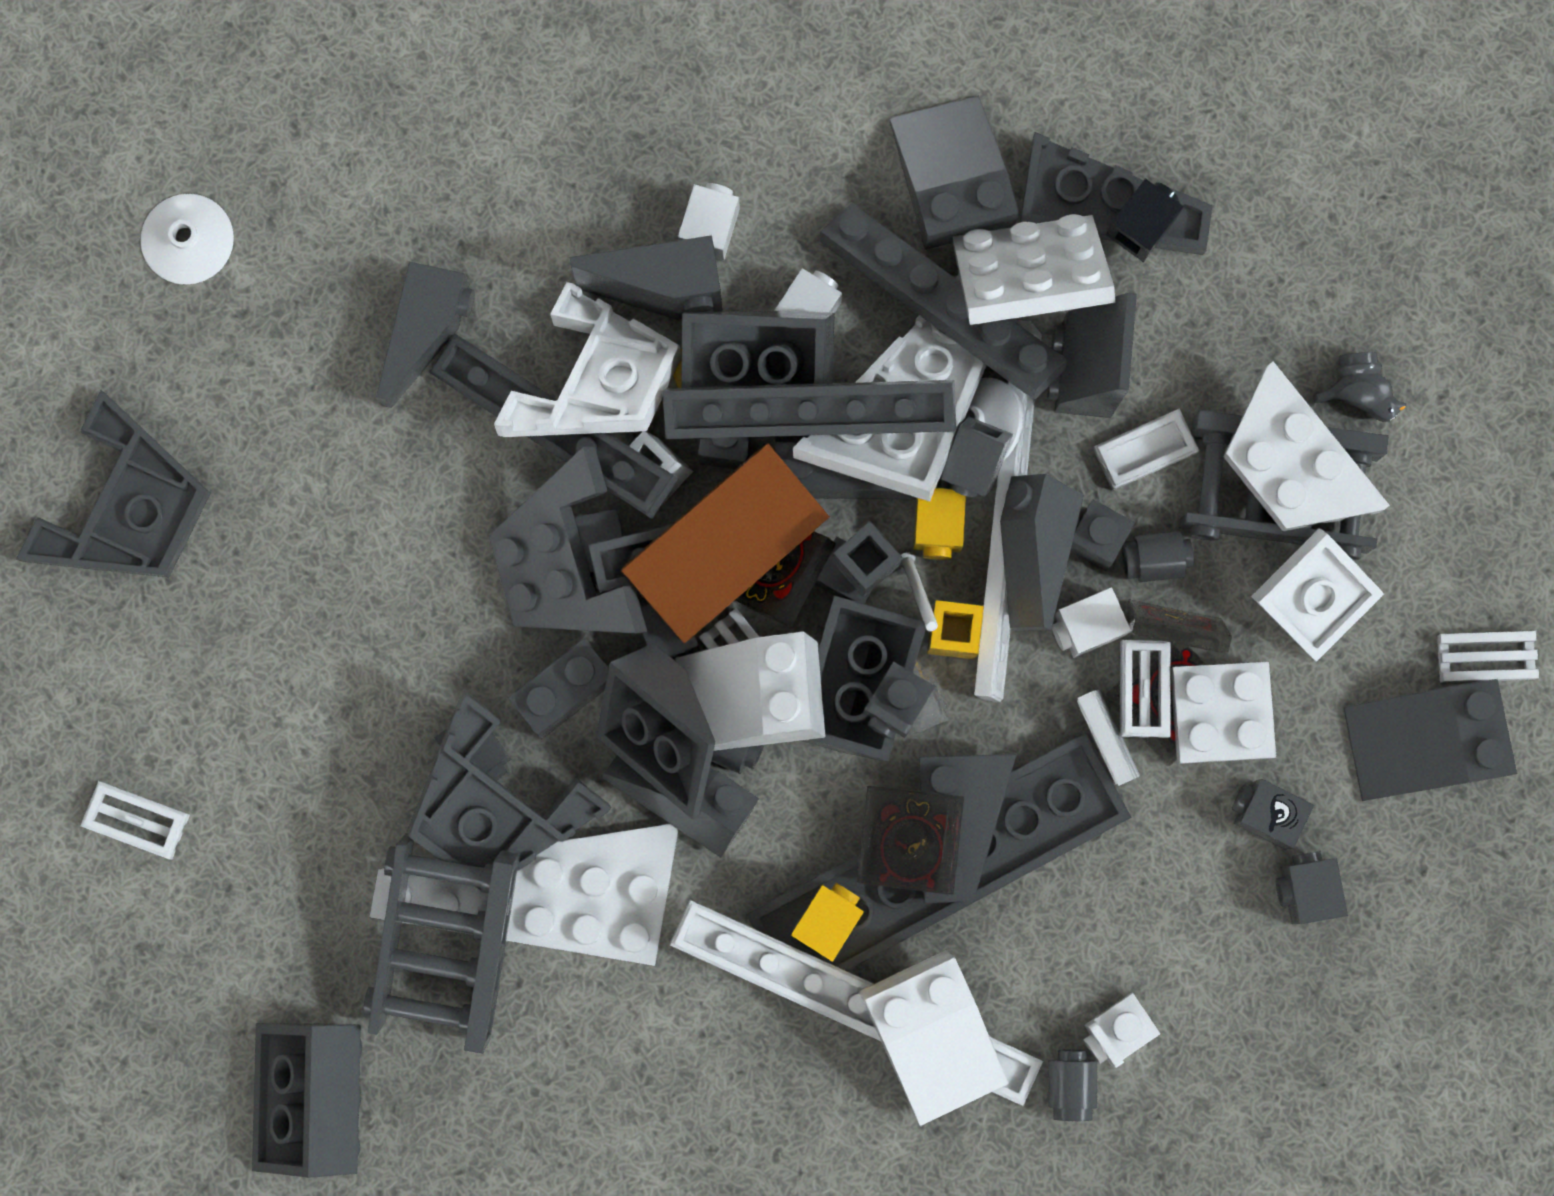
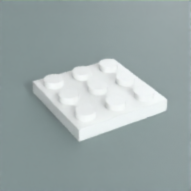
(1033, 269)

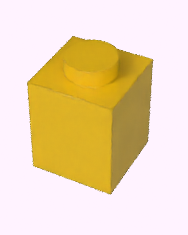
(940, 524)
(957, 630)
(828, 920)

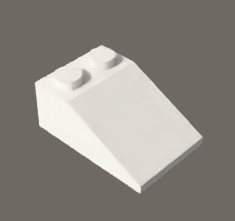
(759, 690)
(934, 1036)

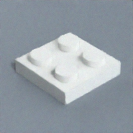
(1317, 594)
(1223, 712)

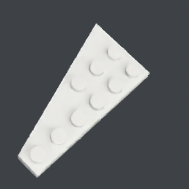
(903, 460)
(577, 896)

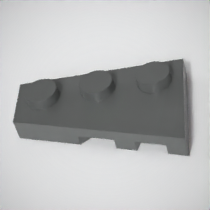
(983, 785)

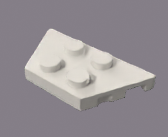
(1296, 461)

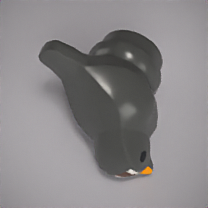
(1363, 387)

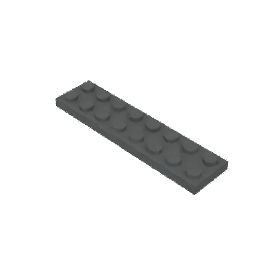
(1044, 814)

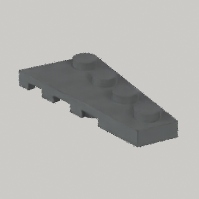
(1072, 183)

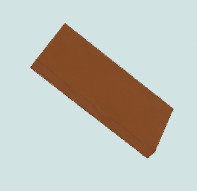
(725, 543)

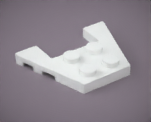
(612, 383)

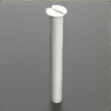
(918, 591)

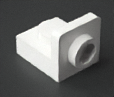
(1119, 1031)

